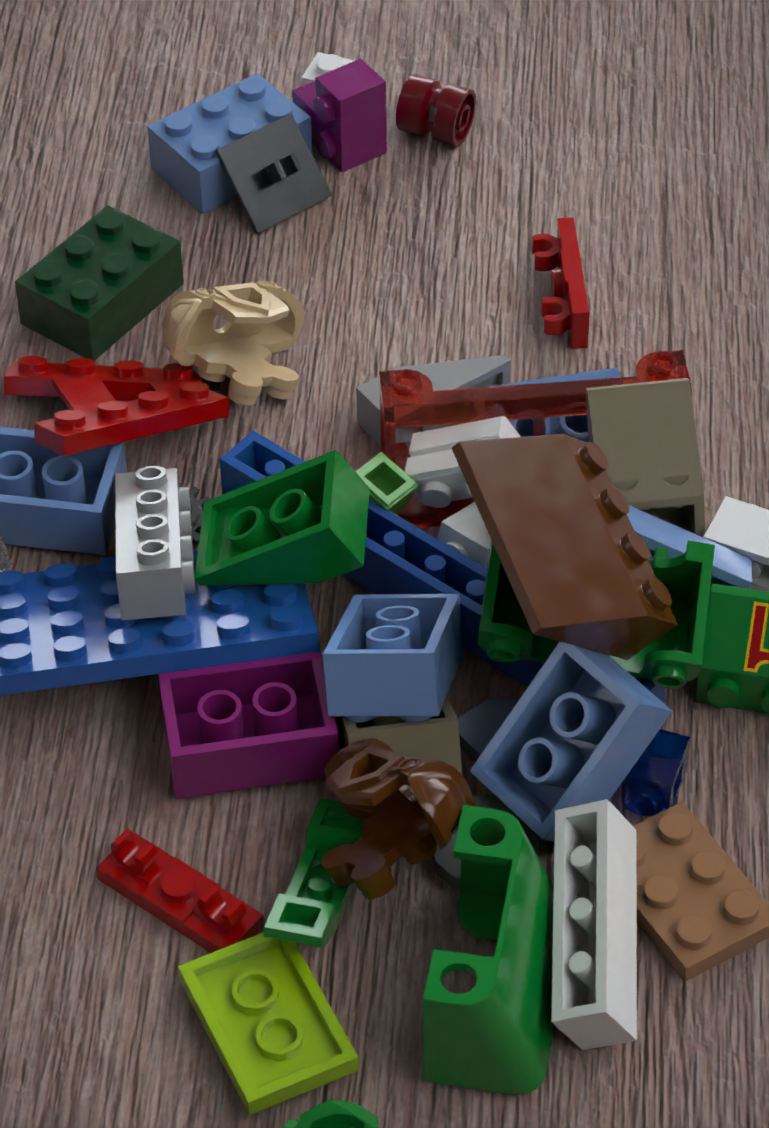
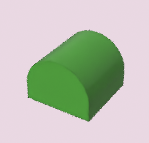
(387, 483)

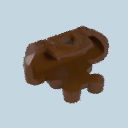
(404, 808)

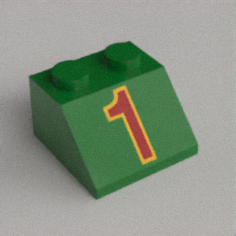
(736, 650)

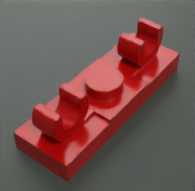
(569, 303)
(177, 894)

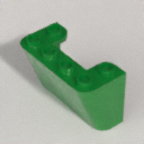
(503, 1026)

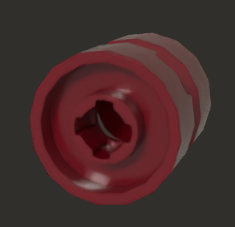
(434, 109)

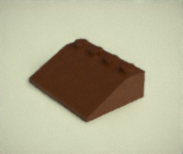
(567, 542)

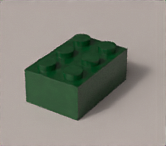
(99, 282)

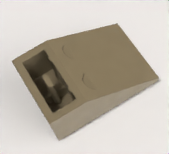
(651, 448)

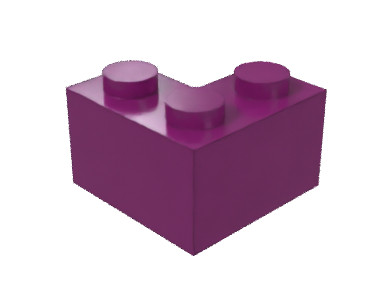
(346, 114)

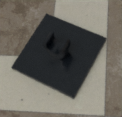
(273, 173)

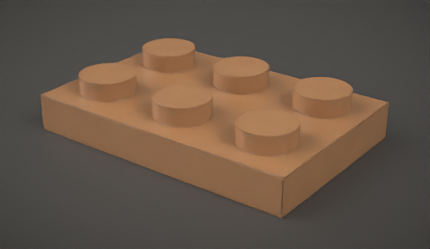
(693, 894)

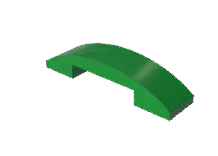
(312, 901)

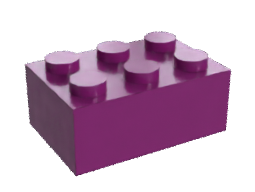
(247, 724)

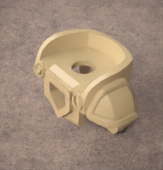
(259, 323)

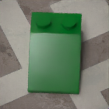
(286, 527)

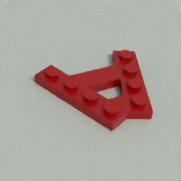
(155, 396)

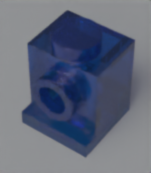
(657, 774)

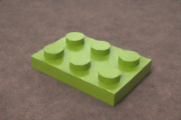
(267, 1020)

